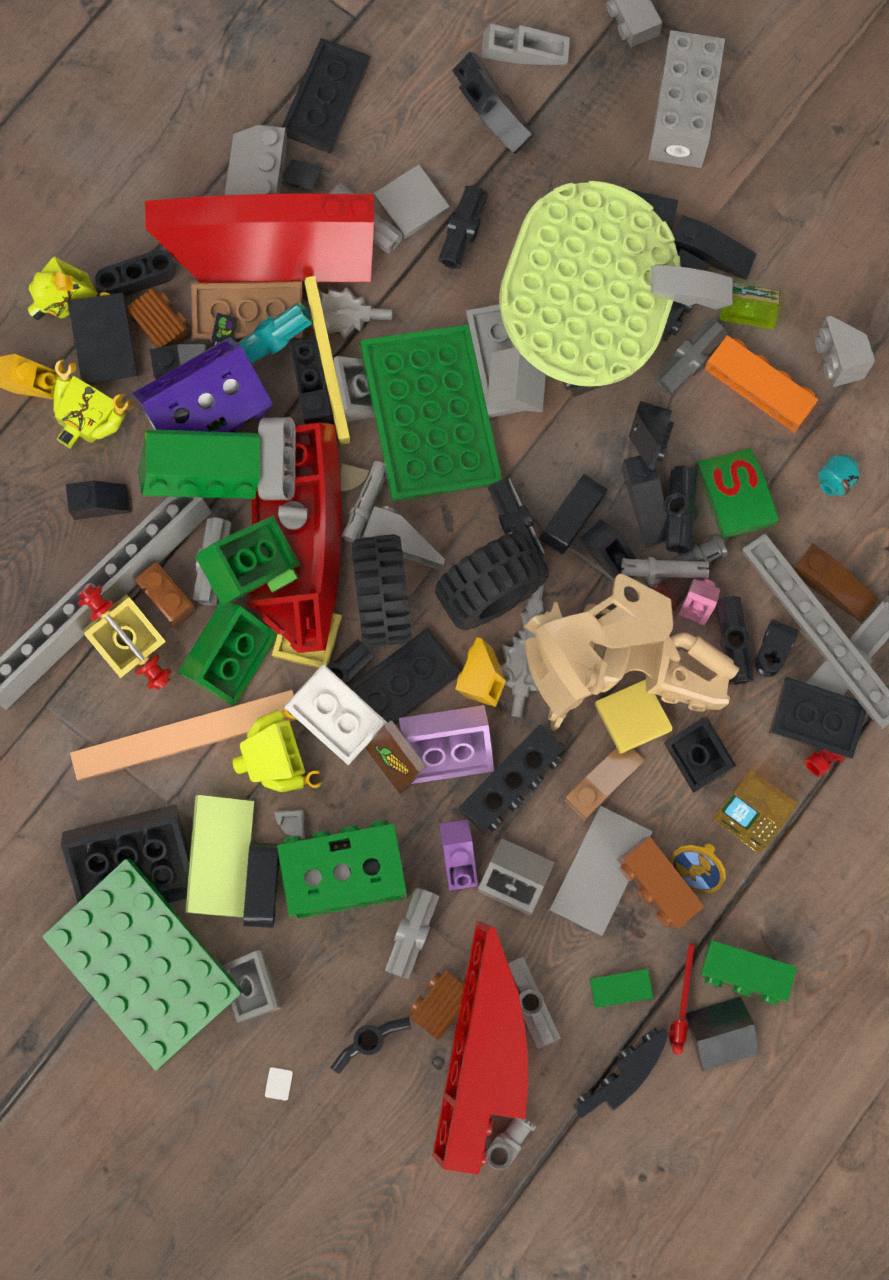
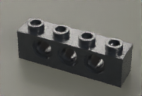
(539, 743)

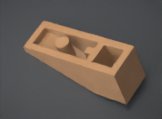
(602, 782)

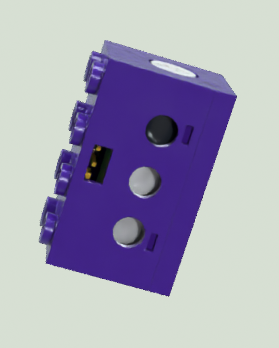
(206, 393)

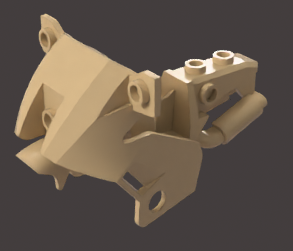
(590, 655)

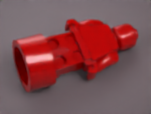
(819, 762)

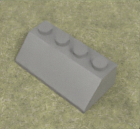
(257, 161)

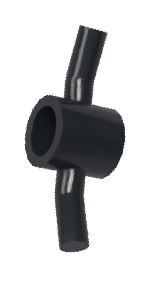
(355, 1048)

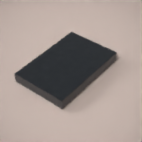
(102, 338)
(818, 718)

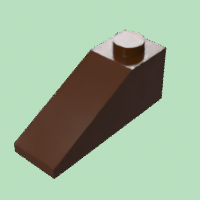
(834, 582)

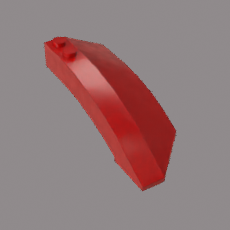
(267, 236)
(306, 607)

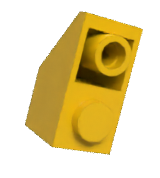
(26, 377)
(482, 675)

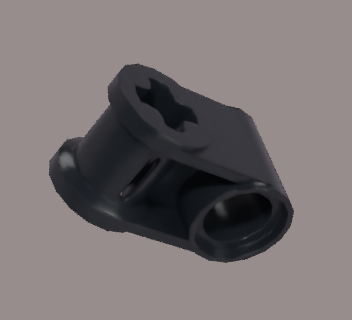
(775, 644)

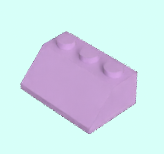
(450, 742)

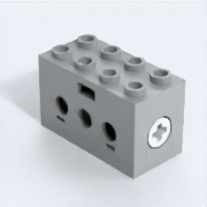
(686, 99)

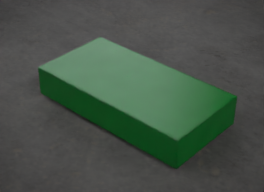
(621, 988)

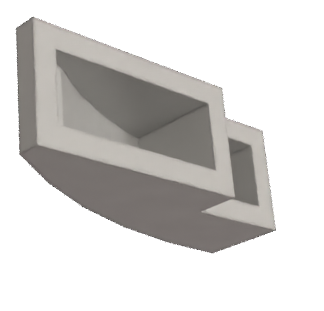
(524, 46)
(691, 286)

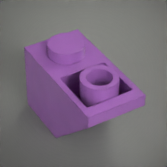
(458, 855)

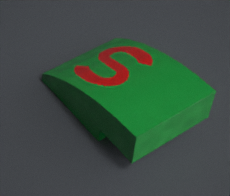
(737, 493)

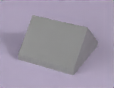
(515, 382)
(353, 388)
(255, 980)

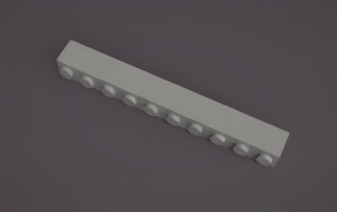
(116, 574)

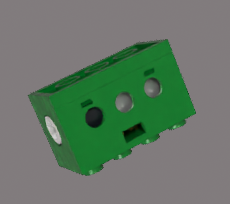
(341, 870)

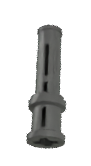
(704, 552)

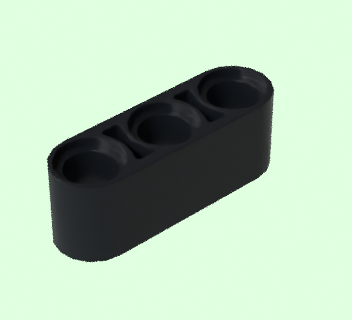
(145, 264)
(573, 514)
(261, 885)

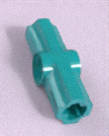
(275, 332)

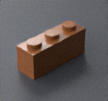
(659, 884)

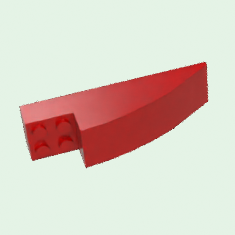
(486, 1058)

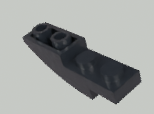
(491, 104)
(634, 1068)

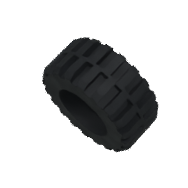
(491, 580)
(381, 590)

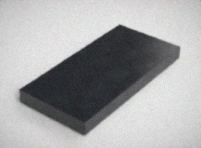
(325, 95)
(407, 678)

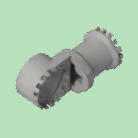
(510, 1141)

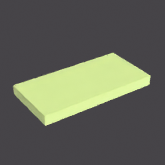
(219, 856)

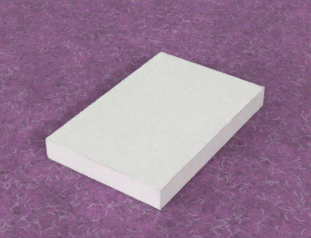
(335, 714)

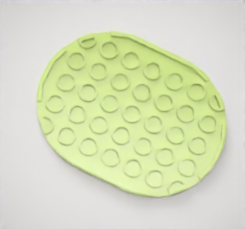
(582, 284)

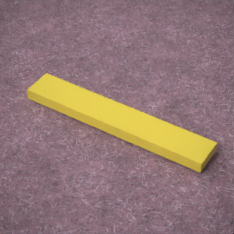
(327, 360)

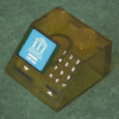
(755, 811)

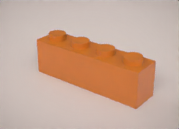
(761, 383)

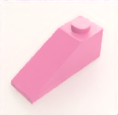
(700, 601)

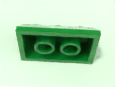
(228, 653)

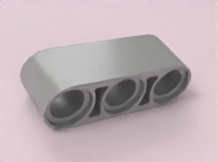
(277, 458)

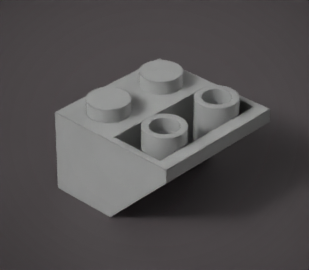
(845, 352)
(515, 877)

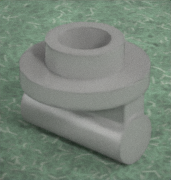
(293, 515)

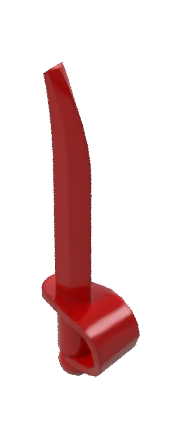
(680, 1027)

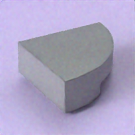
(291, 822)

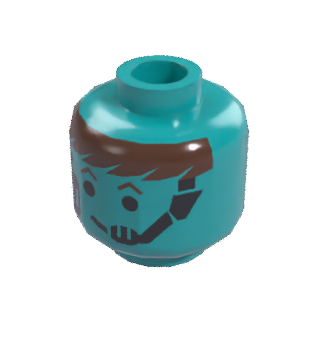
(838, 475)

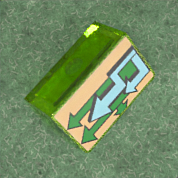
(752, 306)

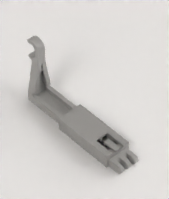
(866, 639)

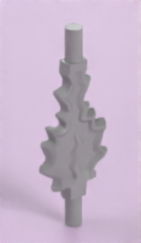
(345, 312)
(516, 663)

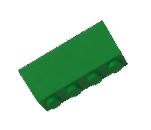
(199, 464)

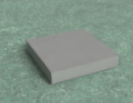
(411, 201)

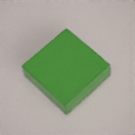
(283, 580)

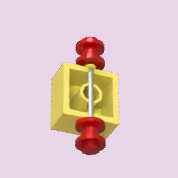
(123, 636)

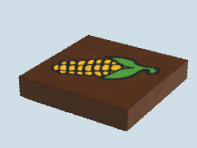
(395, 757)

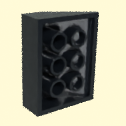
(149, 839)

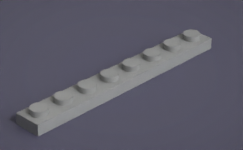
(820, 628)

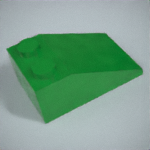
(246, 560)

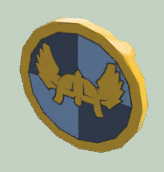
(699, 867)

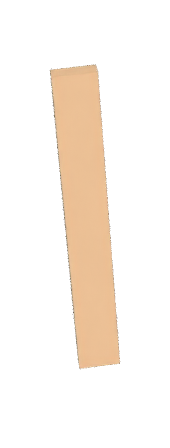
(174, 737)

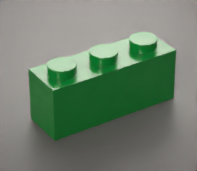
(747, 972)

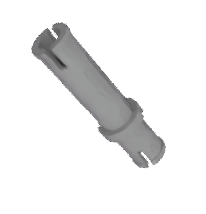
(361, 511)
(665, 568)

